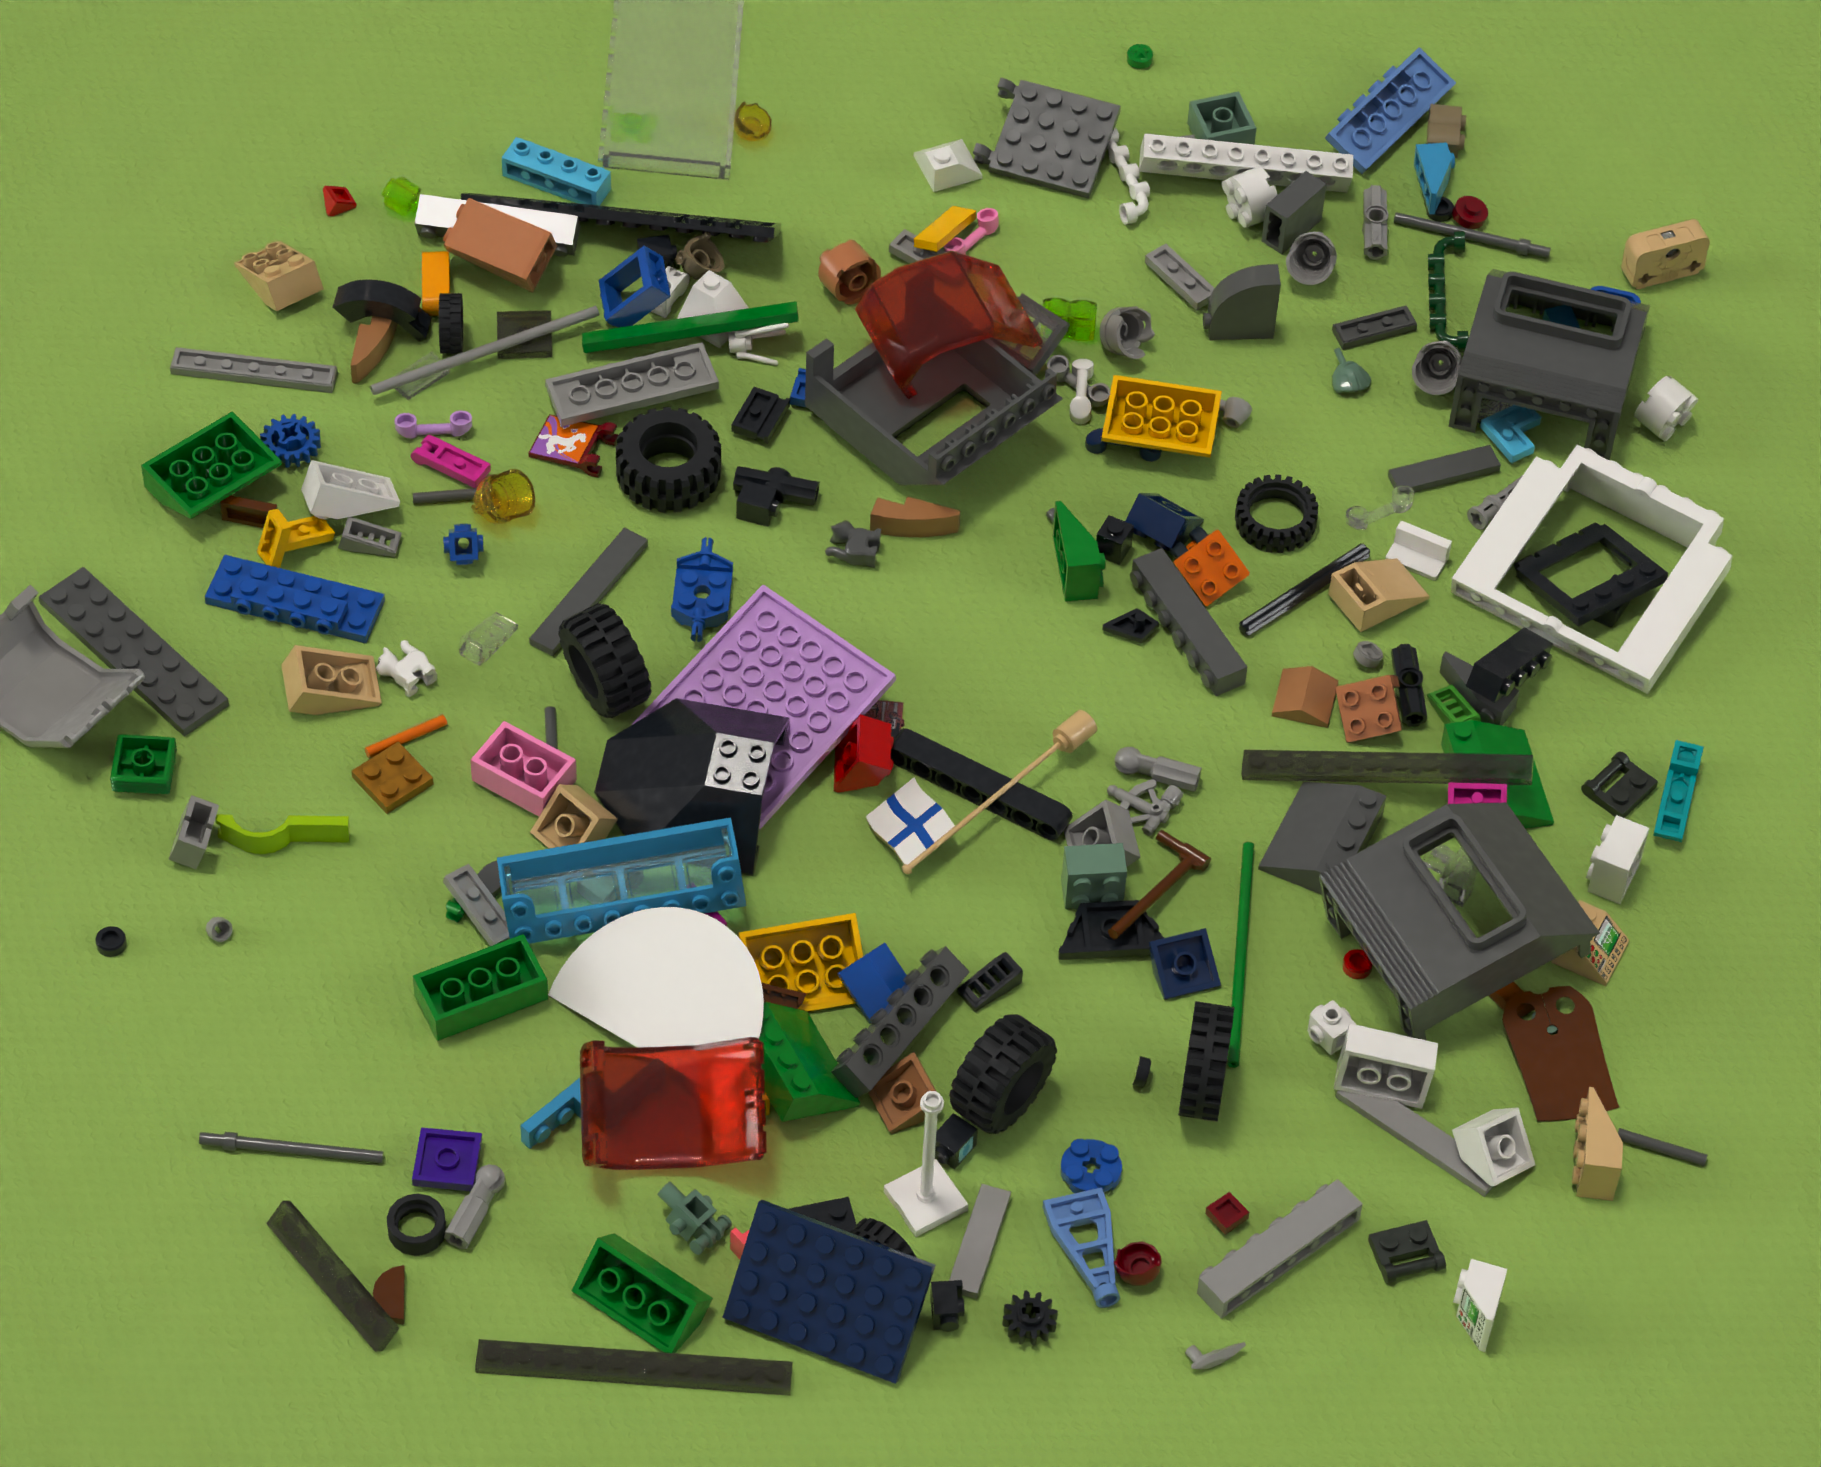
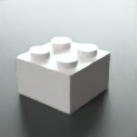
(1616, 859)

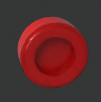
(1357, 964)

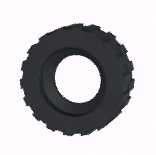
(451, 323)

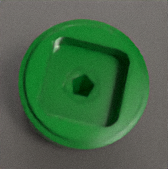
(1140, 56)

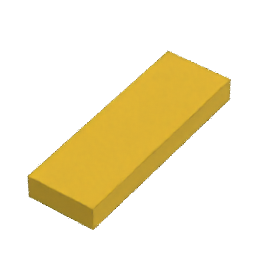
(944, 228)

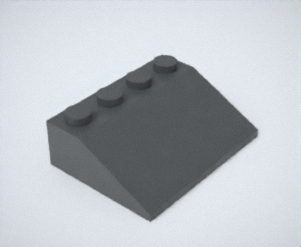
(1322, 831)

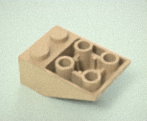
(280, 274)
(1374, 591)
(1596, 1150)

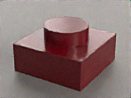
(1227, 1213)

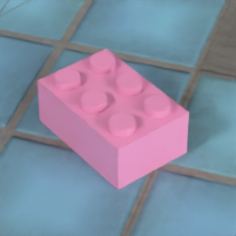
(522, 768)

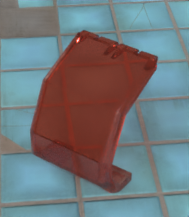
(939, 308)
(672, 1105)

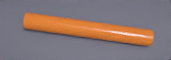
(406, 735)

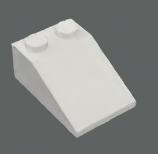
(345, 492)

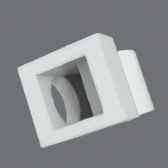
(678, 283)

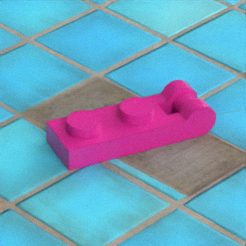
(451, 461)

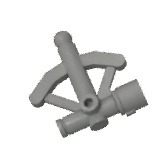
(1155, 812)

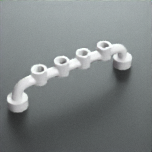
(1129, 173)

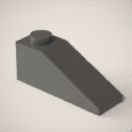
(1457, 673)

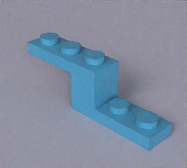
(553, 1114)

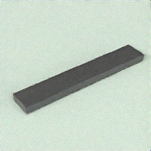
(590, 587)

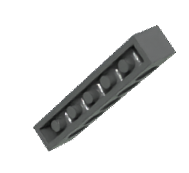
(862, 1076)

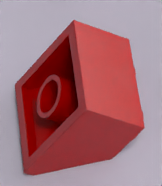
(863, 755)

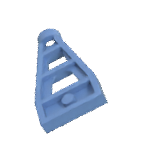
(1080, 1210)

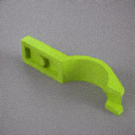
(294, 829)

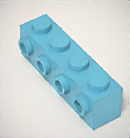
(556, 173)

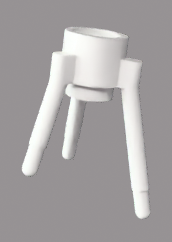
(741, 341)

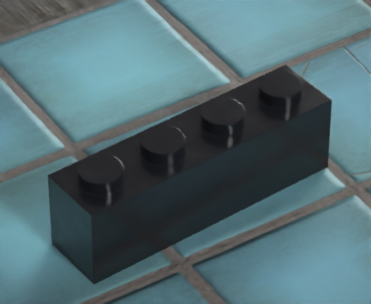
(1510, 665)

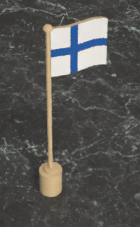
(917, 825)

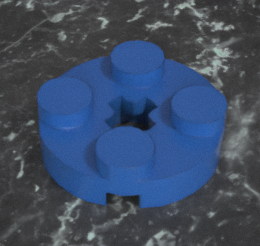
(1091, 1152)

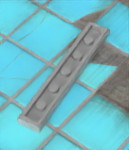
(253, 370)
(1416, 1134)

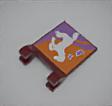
(572, 444)

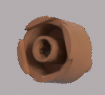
(848, 271)

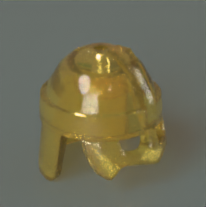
(504, 497)

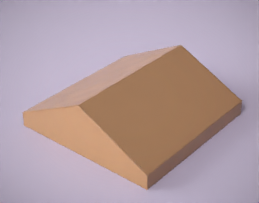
(1305, 696)
(900, 1092)

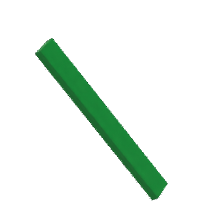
(689, 327)

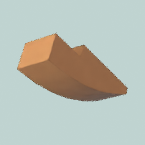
(371, 346)
(913, 518)

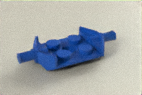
(702, 573)

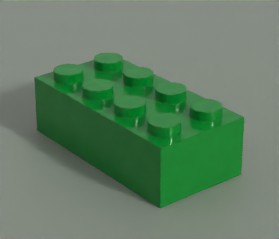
(480, 987)

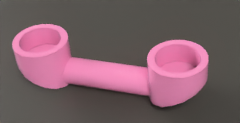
(987, 224)

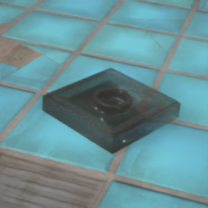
(517, 321)

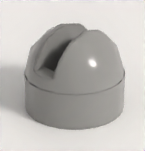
(223, 924)

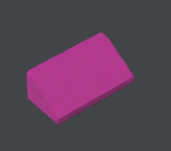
(1476, 793)

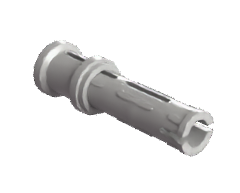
(1489, 507)

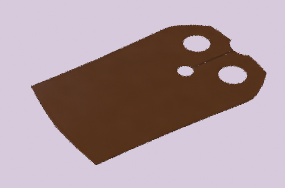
(1560, 1065)

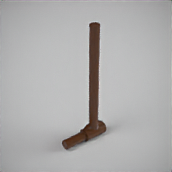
(1189, 857)

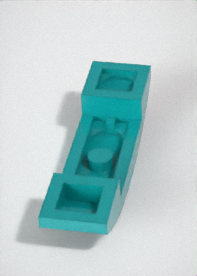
(1678, 791)

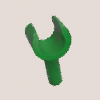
(454, 911)

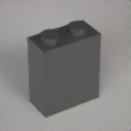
(1293, 212)

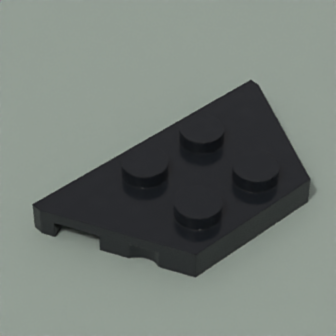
(1090, 937)

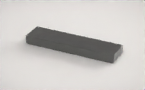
(1446, 469)

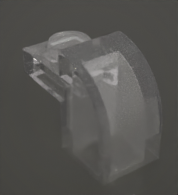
(1456, 872)

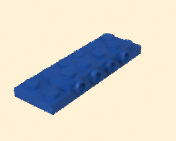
(295, 599)

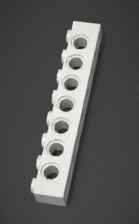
(1226, 159)

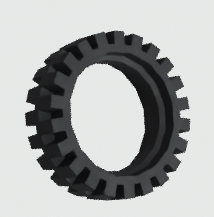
(1272, 537)

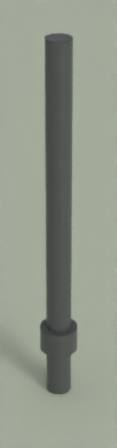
(1522, 246)
(232, 1141)

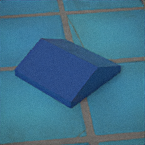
(873, 979)

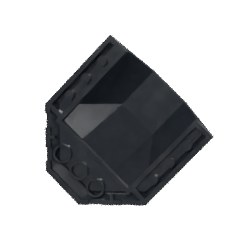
(691, 768)

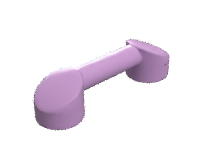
(407, 425)

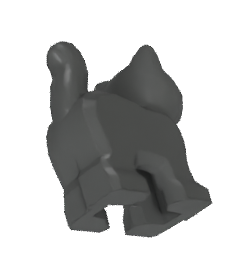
(860, 544)

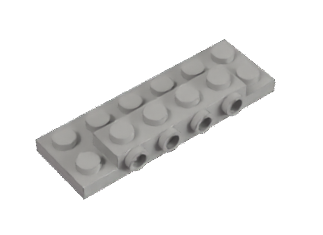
(631, 384)

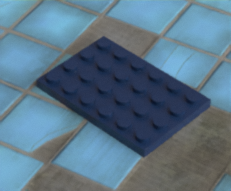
(828, 1291)

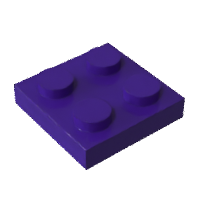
(447, 1159)

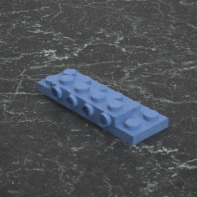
(1389, 109)

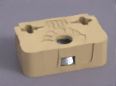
(1665, 254)

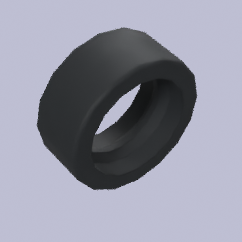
(413, 1204)

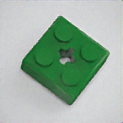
(143, 764)

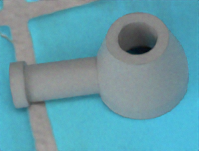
(1235, 411)

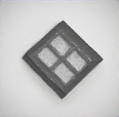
(1051, 330)

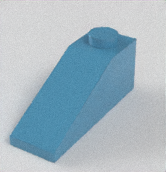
(1433, 169)

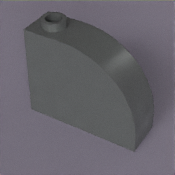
(1244, 304)

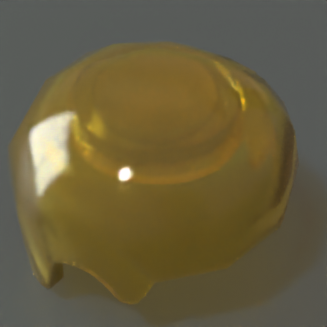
(752, 122)

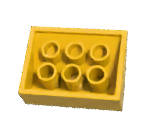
(1162, 416)
(808, 958)

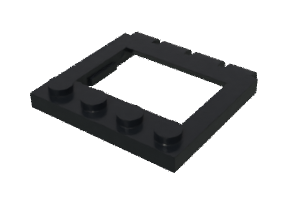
(1603, 598)

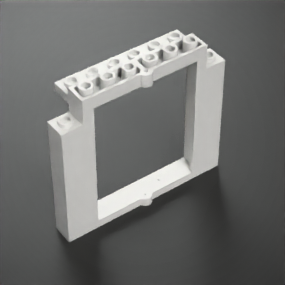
(1634, 496)

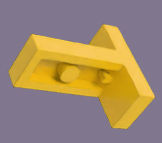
(285, 536)

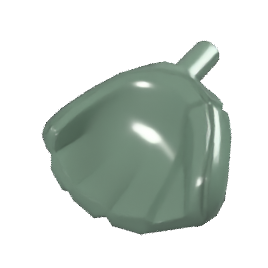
(1349, 375)

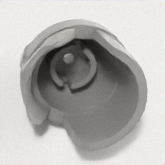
(1311, 268)
(1124, 331)
(1430, 374)

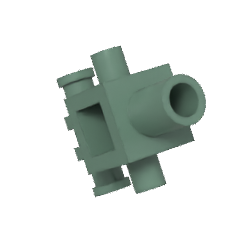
(693, 1217)

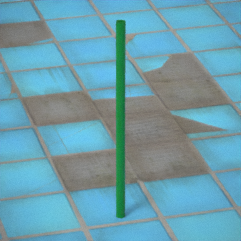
(1241, 953)

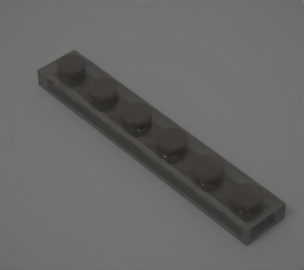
(332, 1276)

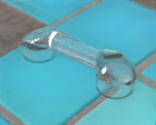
(1402, 500)

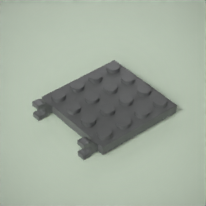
(1051, 138)

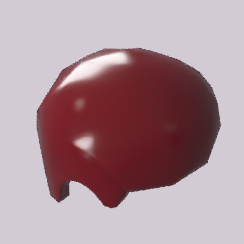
(1138, 1263)

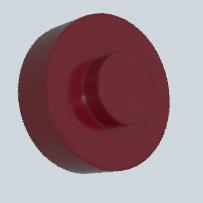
(1470, 212)

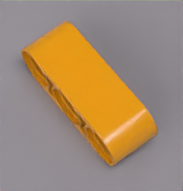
(434, 279)

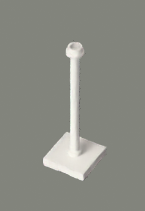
(927, 1193)

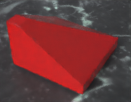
(337, 200)

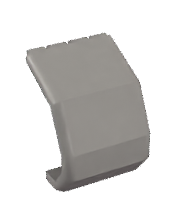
(48, 687)

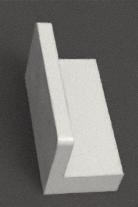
(1420, 550)

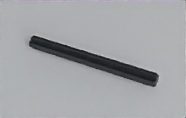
(1301, 590)

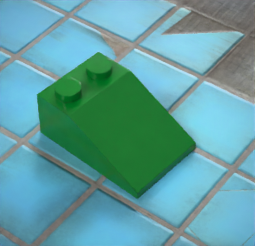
(1076, 556)

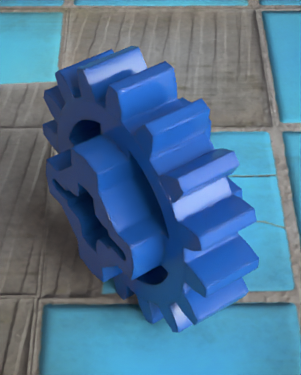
(291, 439)

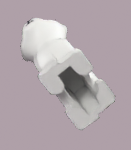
(409, 669)

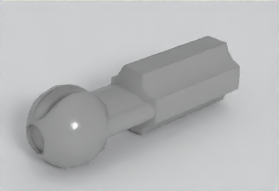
(1161, 769)
(474, 1206)

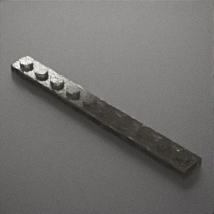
(1387, 767)
(634, 1367)

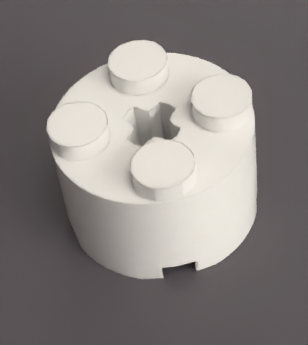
(1248, 196)
(1666, 407)

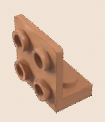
(1369, 708)

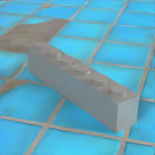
(1278, 1248)

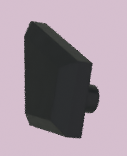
(1132, 625)

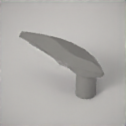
(1213, 1358)

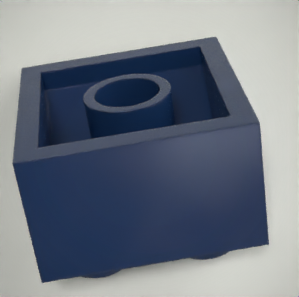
(1162, 520)

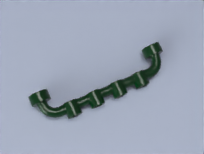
(1437, 283)

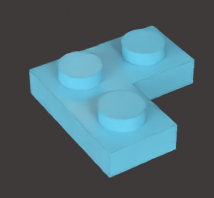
(1507, 430)

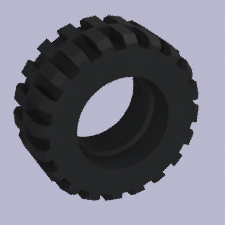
(668, 433)
(605, 660)
(1003, 1073)

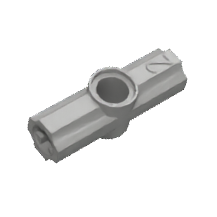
(1375, 222)

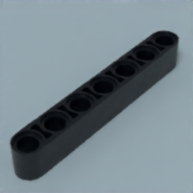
(978, 783)

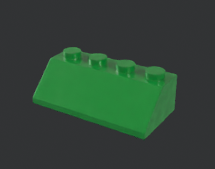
(641, 1293)

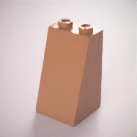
(500, 244)

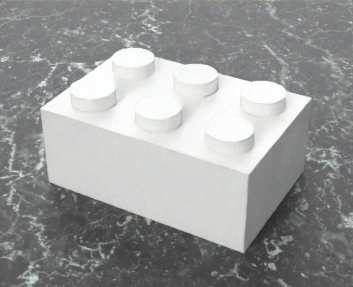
(1386, 1065)

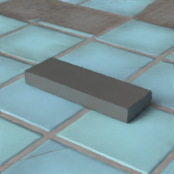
(1374, 327)

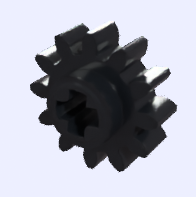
(1030, 1318)

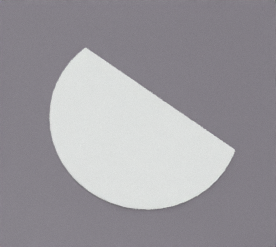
(664, 980)

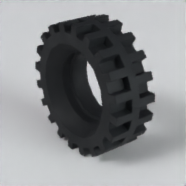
(1206, 1061)

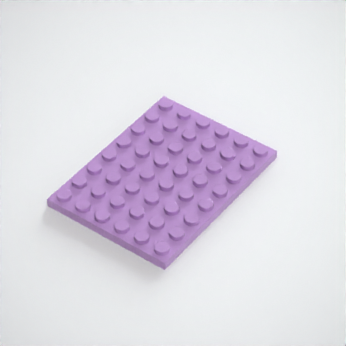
(785, 666)

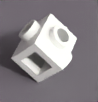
(1329, 1026)

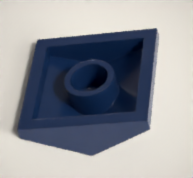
(1184, 964)

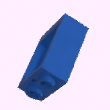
(655, 288)

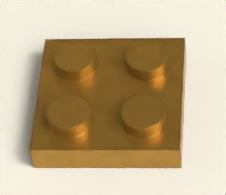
(392, 777)

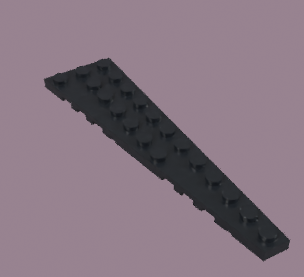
(634, 218)

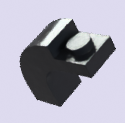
(385, 300)

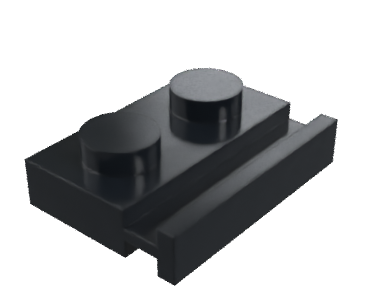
(760, 415)

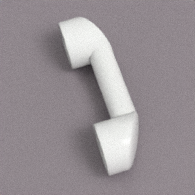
(1080, 405)

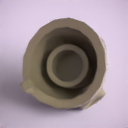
(700, 257)

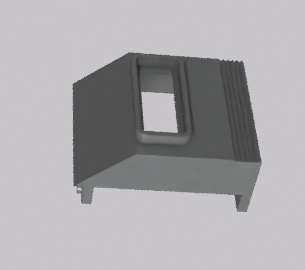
(1546, 362)
(871, 410)
(1420, 936)

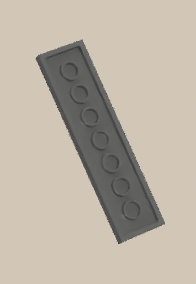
(129, 643)

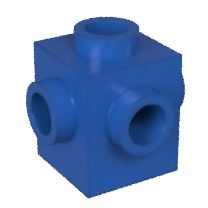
(463, 555)

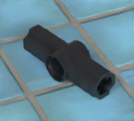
(787, 487)
(1410, 679)

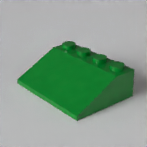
(208, 466)
(1478, 737)
(799, 1066)

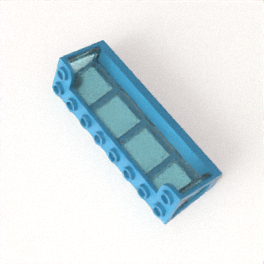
(598, 881)

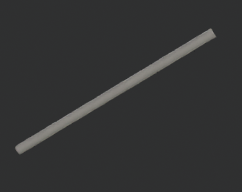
(484, 350)

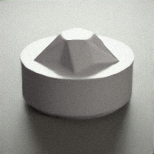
(1368, 654)

